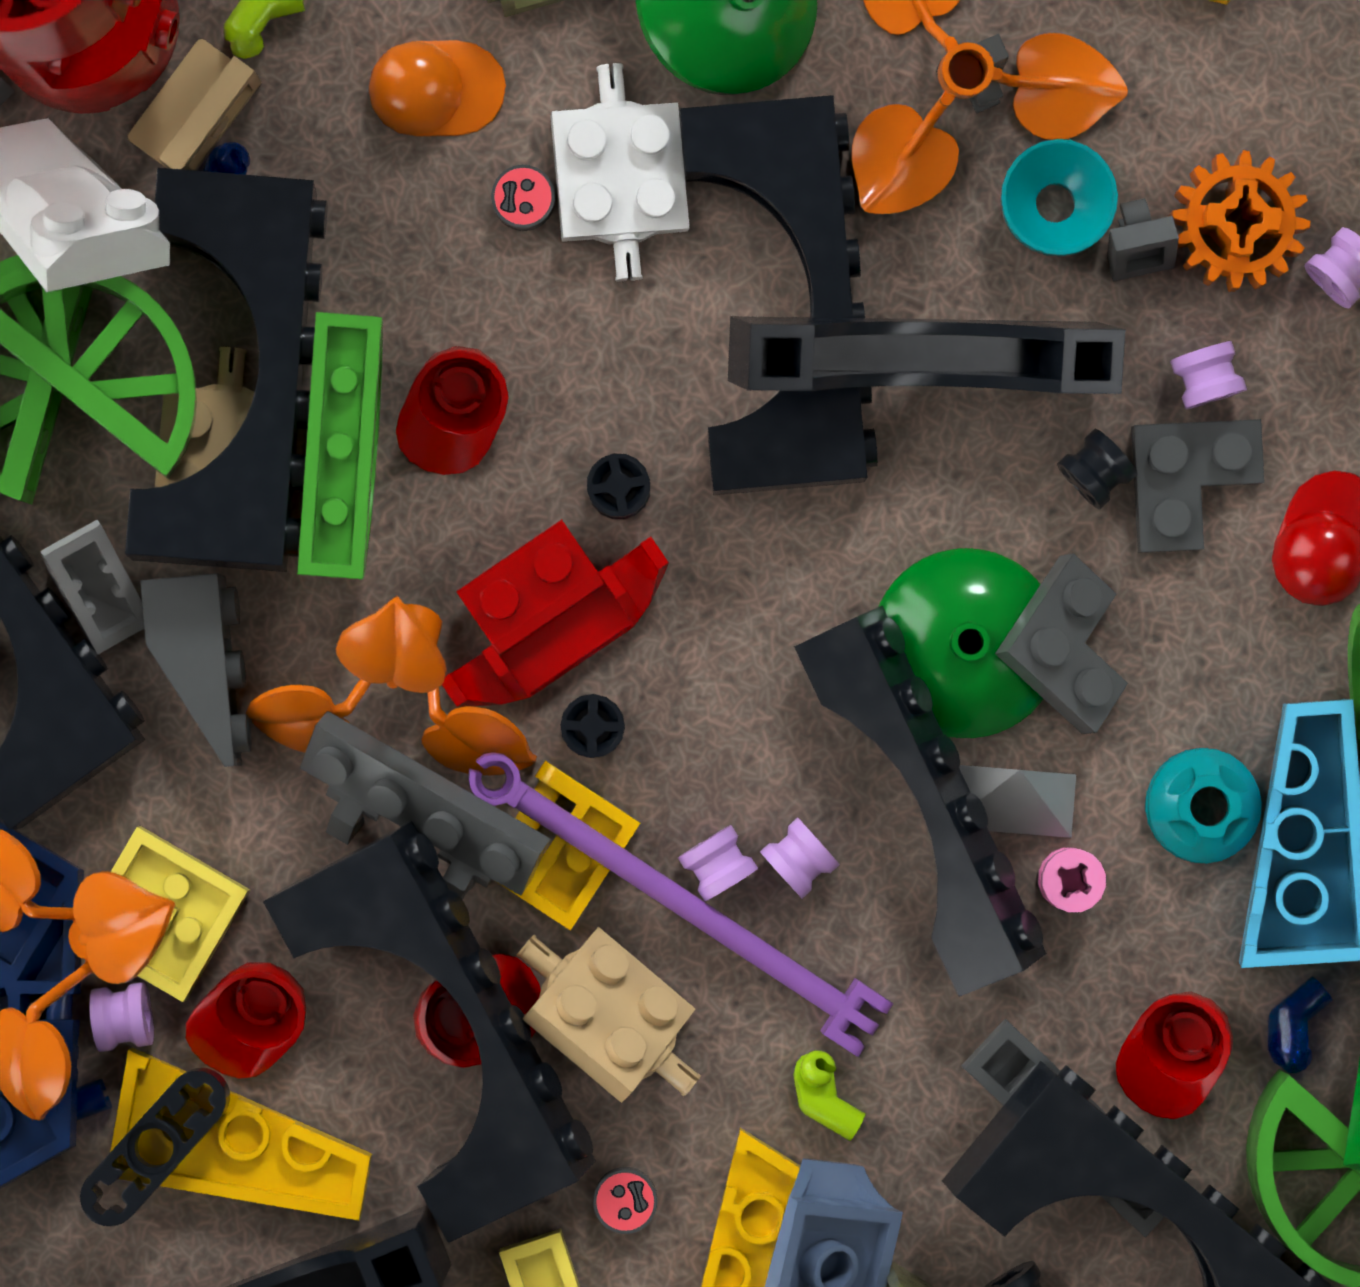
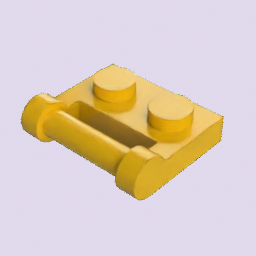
(565, 874)

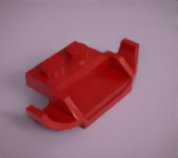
(549, 614)

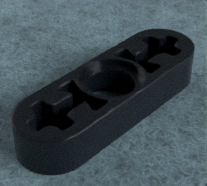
(110, 1170)

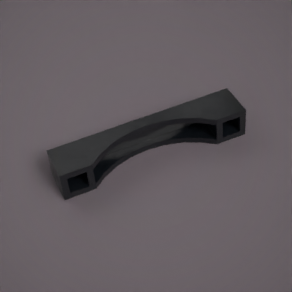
(925, 352)
(979, 915)

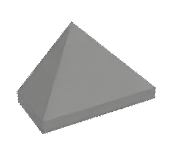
(95, 586)
(1024, 799)

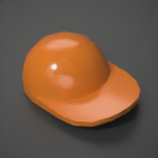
(437, 88)

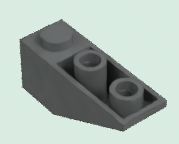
(191, 641)

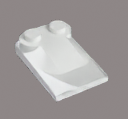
(69, 214)

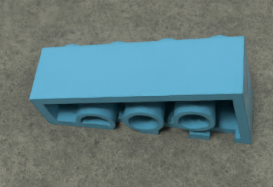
(1308, 844)

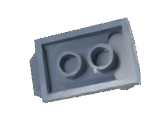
(834, 1230)

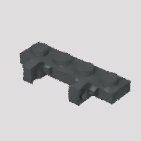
(380, 781)

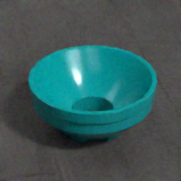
(1079, 172)
(1170, 800)

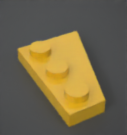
(749, 1214)

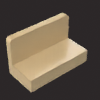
(194, 108)

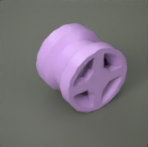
(1338, 268)
(1208, 375)
(799, 858)
(717, 863)
(121, 1017)

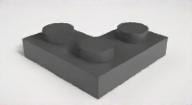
(1173, 467)
(1050, 645)

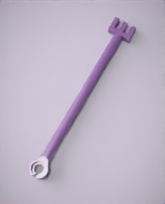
(840, 1006)

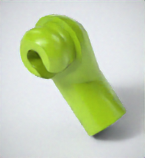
(250, 19)
(818, 1095)

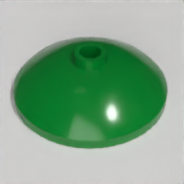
(728, 43)
(939, 601)

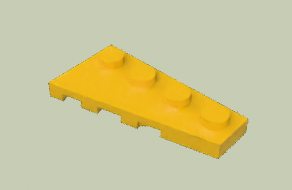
(247, 1153)

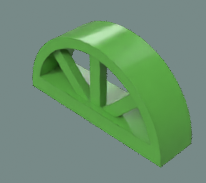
(98, 397)
(39, 405)
(341, 445)
(1286, 1093)

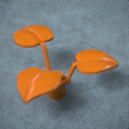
(908, 162)
(400, 650)
(116, 933)

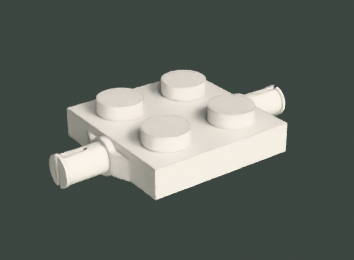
(619, 172)

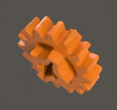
(1267, 221)

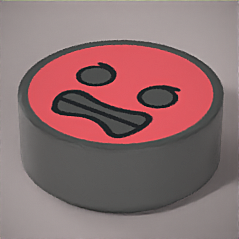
(523, 197)
(625, 1200)

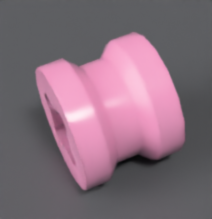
(1061, 874)

